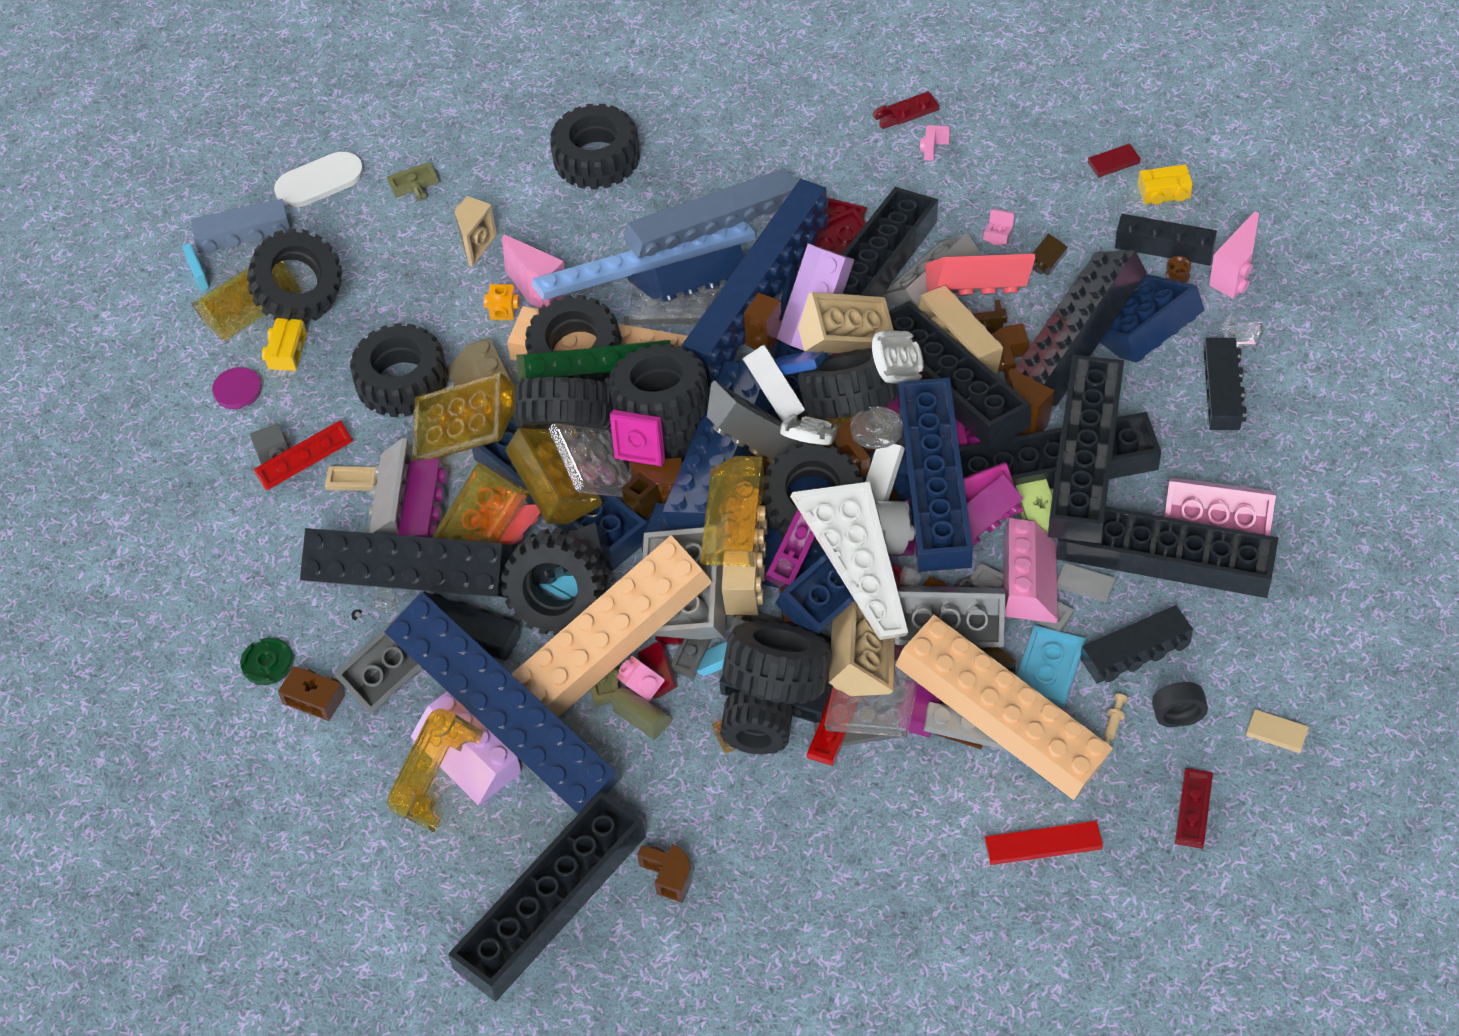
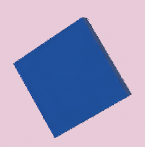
(800, 362)

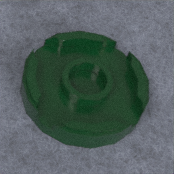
(269, 668)

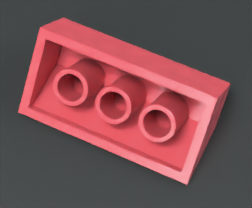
(980, 273)

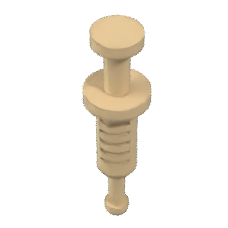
(1115, 716)

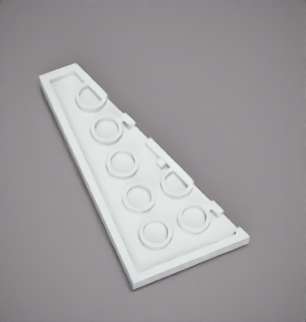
(852, 538)

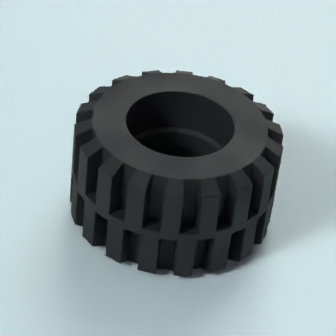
(755, 724)

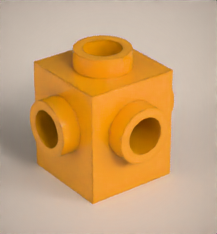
(501, 301)

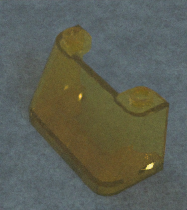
(438, 733)

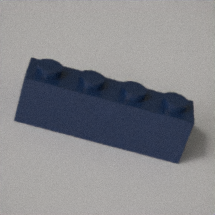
(815, 596)

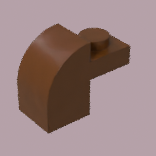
(1014, 344)
(857, 452)
(673, 870)

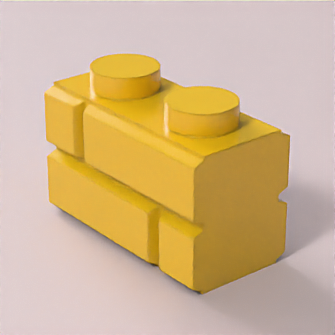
(1165, 184)
(285, 344)

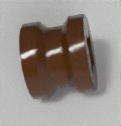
(1178, 264)

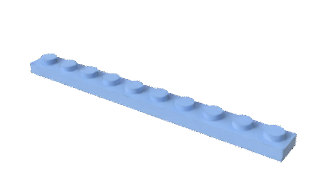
(627, 263)

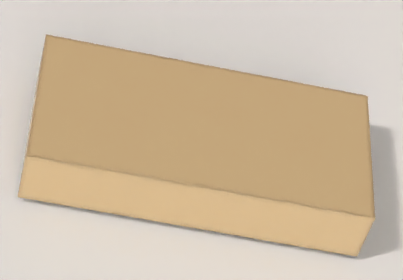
(350, 478)
(1277, 731)

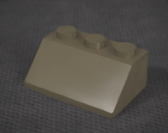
(475, 362)

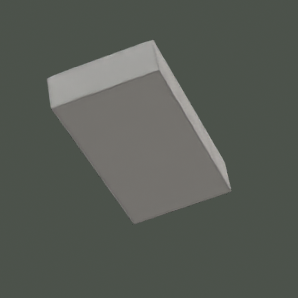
(1085, 582)

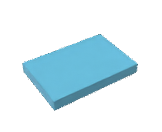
(1051, 663)

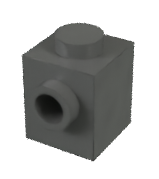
(269, 442)

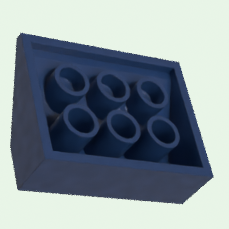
(688, 274)
(1152, 316)

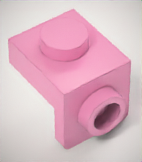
(934, 136)
(999, 227)
(640, 678)

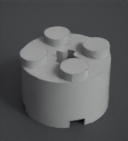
(895, 525)

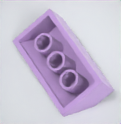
(819, 273)
(479, 767)

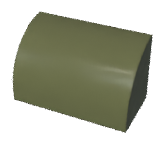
(640, 712)

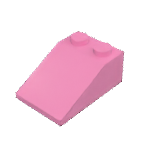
(1233, 260)
(525, 263)

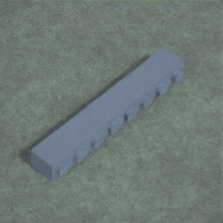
(708, 213)

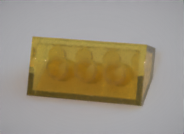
(230, 306)
(547, 478)
(482, 507)
(733, 512)

